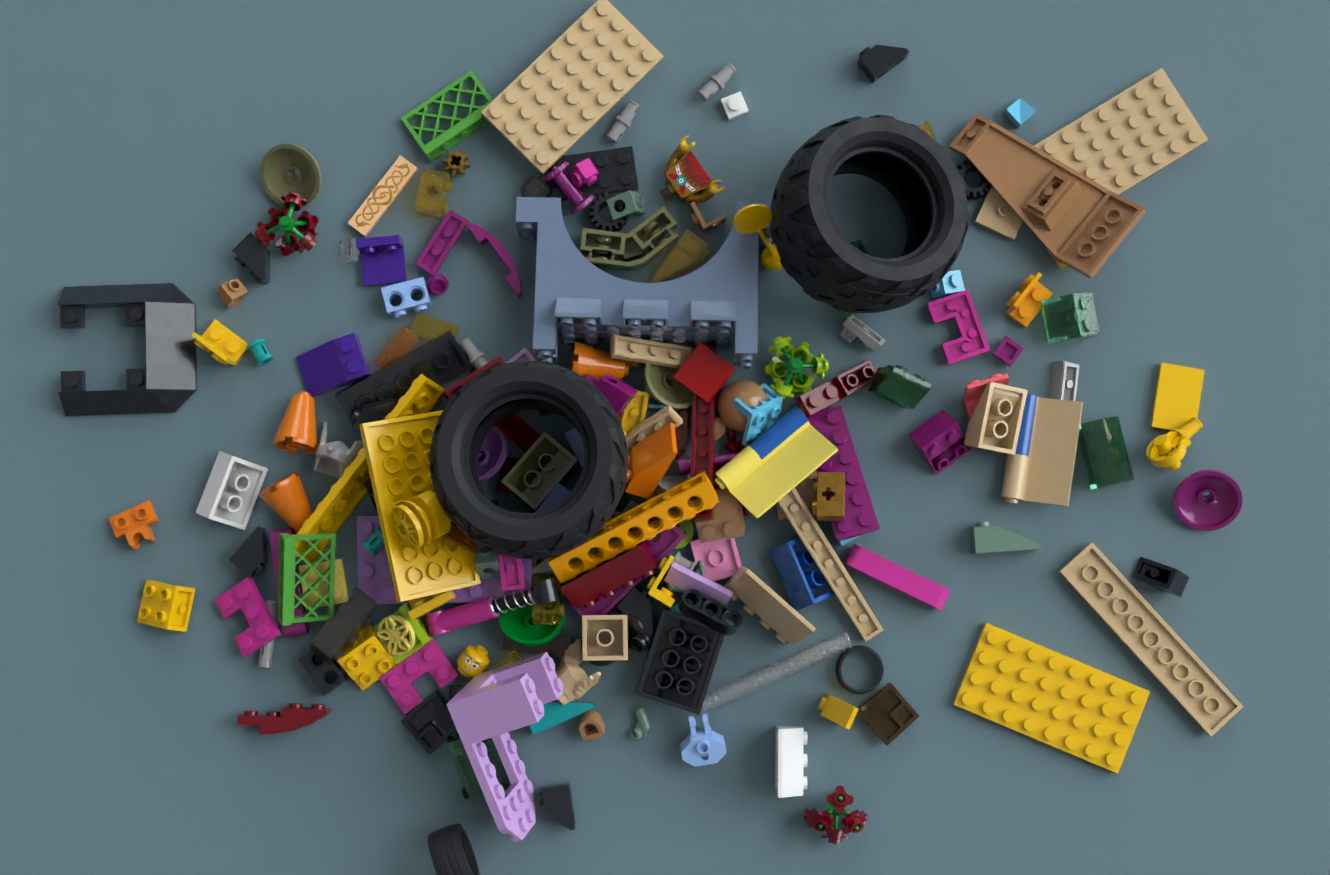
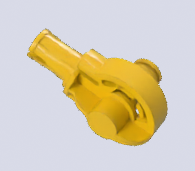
(1177, 439)

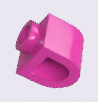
(584, 173)

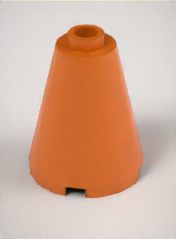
(596, 362)
(298, 426)
(288, 500)

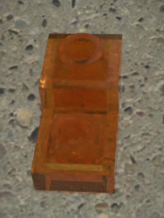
(399, 345)

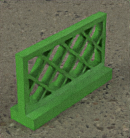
(456, 132)
(287, 581)

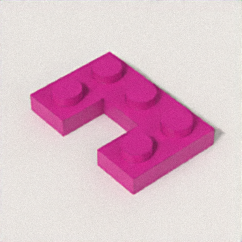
(964, 313)
(262, 627)
(400, 678)

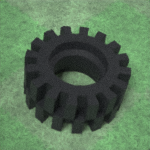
(973, 192)
(596, 219)

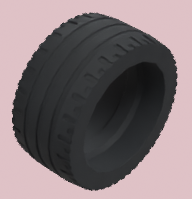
(452, 851)

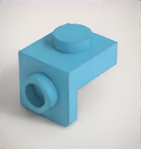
(950, 284)

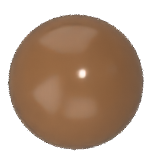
(748, 392)

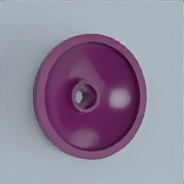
(1208, 511)

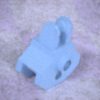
(702, 743)

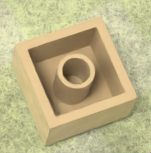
(604, 637)

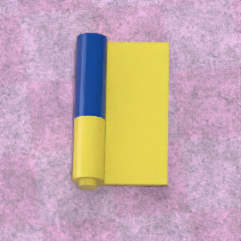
(775, 462)

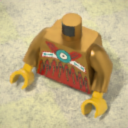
(687, 177)

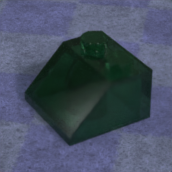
(1070, 317)

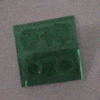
(898, 386)

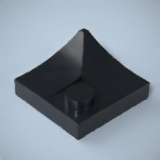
(430, 722)

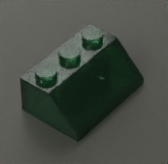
(1104, 452)

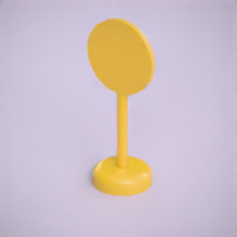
(754, 219)

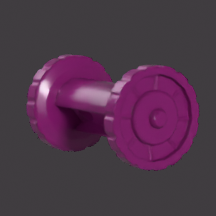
(570, 190)

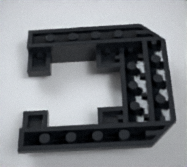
(170, 349)

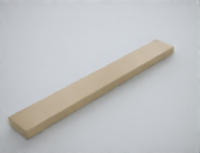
(830, 565)

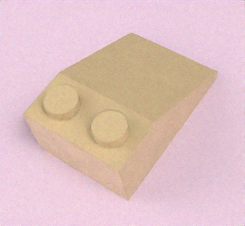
(997, 419)

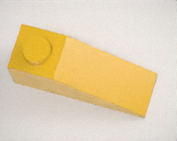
(837, 711)

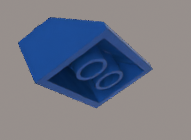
(800, 574)

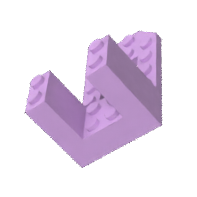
(491, 709)

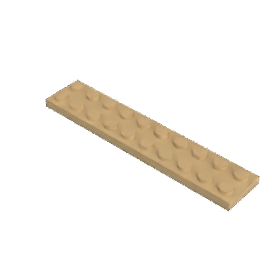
(1151, 639)

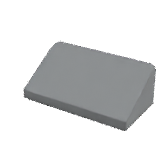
(1064, 380)

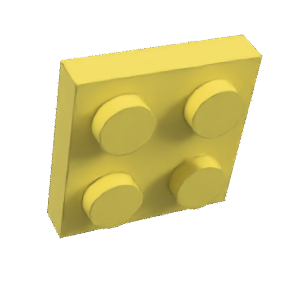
(341, 592)

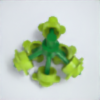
(797, 360)

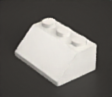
(231, 490)
(790, 761)

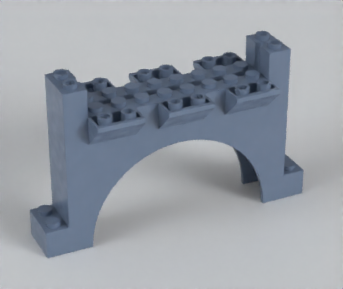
(587, 304)

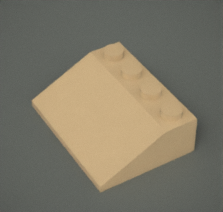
(769, 606)

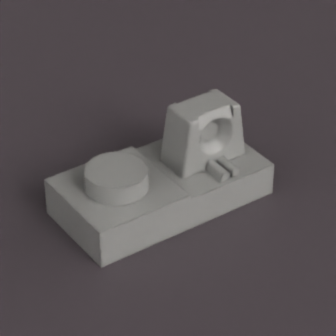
(855, 327)

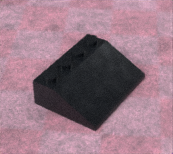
(679, 662)

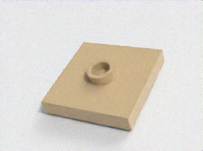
(998, 216)

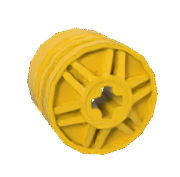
(420, 520)

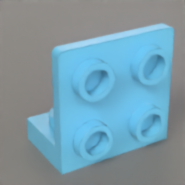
(760, 417)

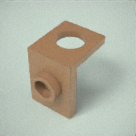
(698, 219)

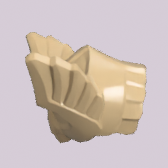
(572, 675)

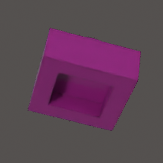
(1008, 351)

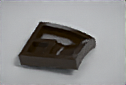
(887, 713)

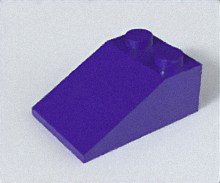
(333, 365)

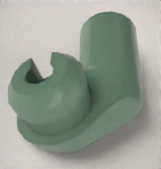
(642, 726)

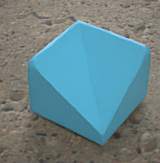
(1019, 113)

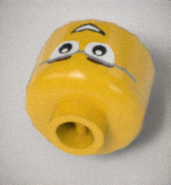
(473, 661)

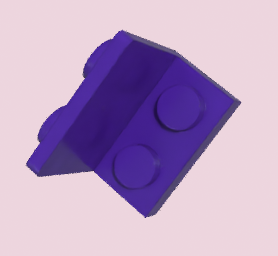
(382, 260)

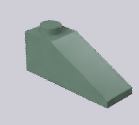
(996, 539)

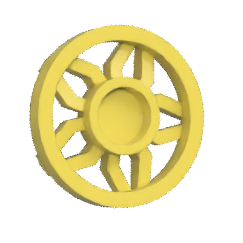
(396, 635)

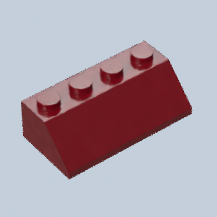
(610, 576)

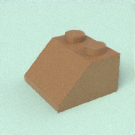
(727, 519)

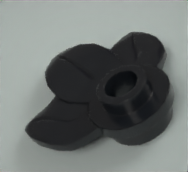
(637, 638)

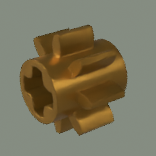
(456, 156)

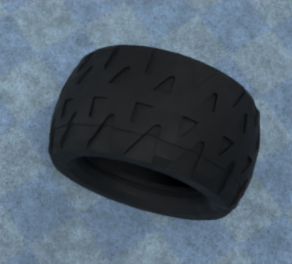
(918, 177)
(487, 401)

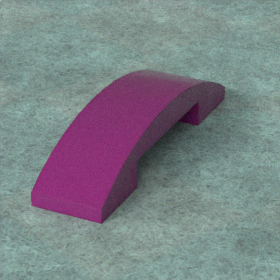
(483, 237)

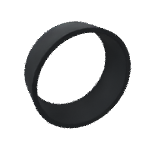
(843, 655)

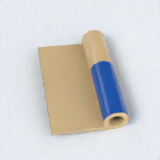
(1044, 452)

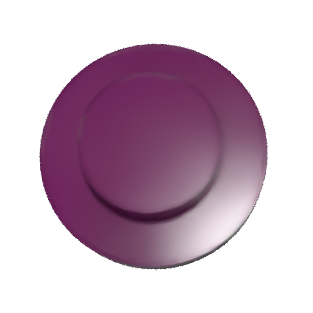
(437, 284)

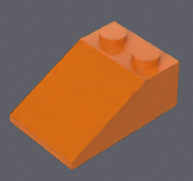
(650, 461)

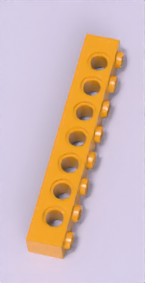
(637, 517)

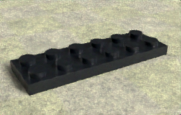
(437, 360)

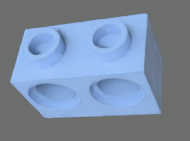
(405, 291)

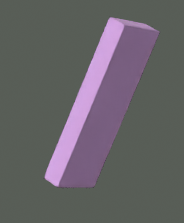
(687, 579)

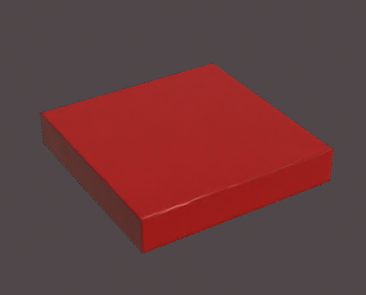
(704, 372)

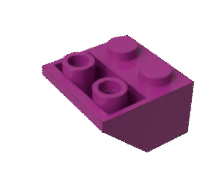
(939, 441)

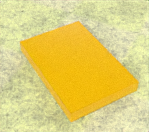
(1176, 396)

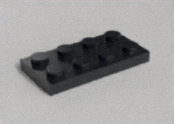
(615, 171)

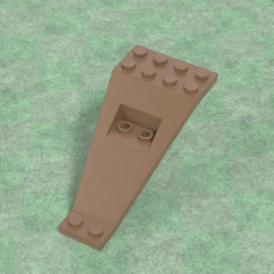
(1080, 218)

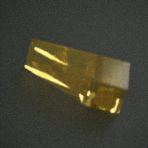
(683, 256)

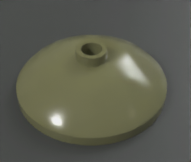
(279, 174)
(674, 394)

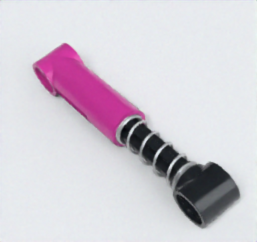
(490, 608)

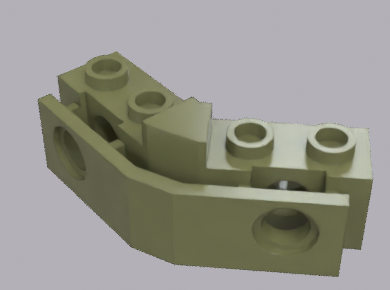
(631, 244)

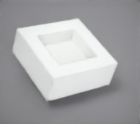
(734, 105)

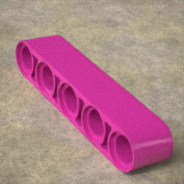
(897, 577)

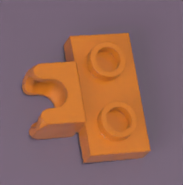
(135, 523)

